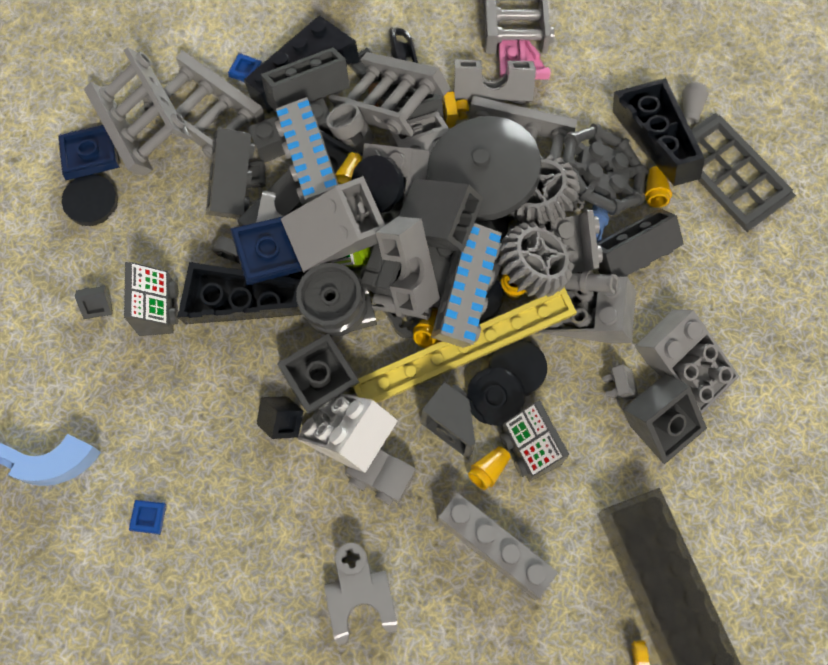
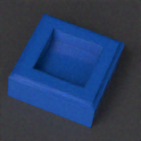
(243, 67)
(147, 517)

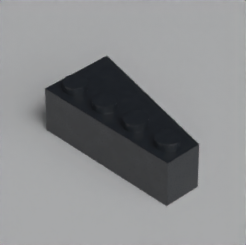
(314, 38)
(660, 129)
(222, 295)

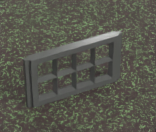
(765, 208)

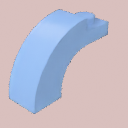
(52, 468)

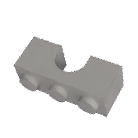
(514, 85)
(406, 242)

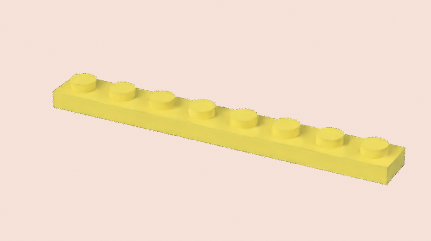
(446, 357)

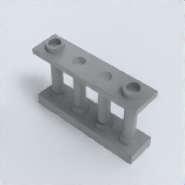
(496, 34)
(391, 72)
(209, 84)
(114, 116)
(534, 121)

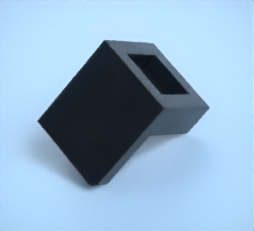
(279, 417)

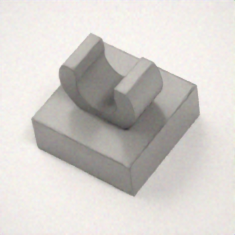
(624, 383)

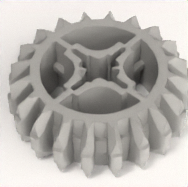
(559, 189)
(531, 266)

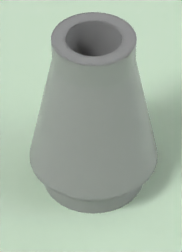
(693, 100)

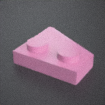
(521, 51)

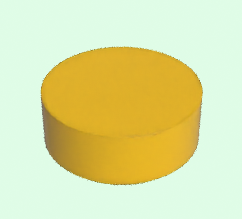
(640, 653)

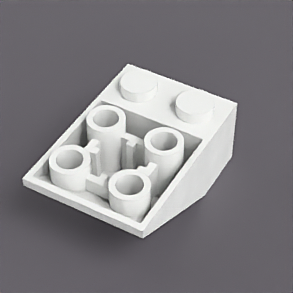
(348, 430)

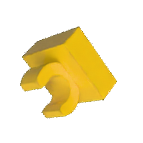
(453, 109)

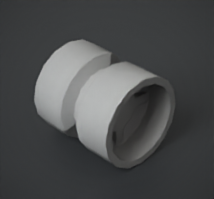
(349, 126)

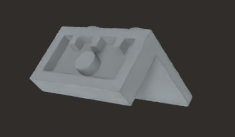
(580, 235)

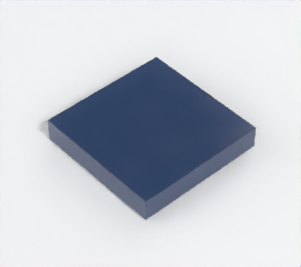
(87, 152)
(264, 251)

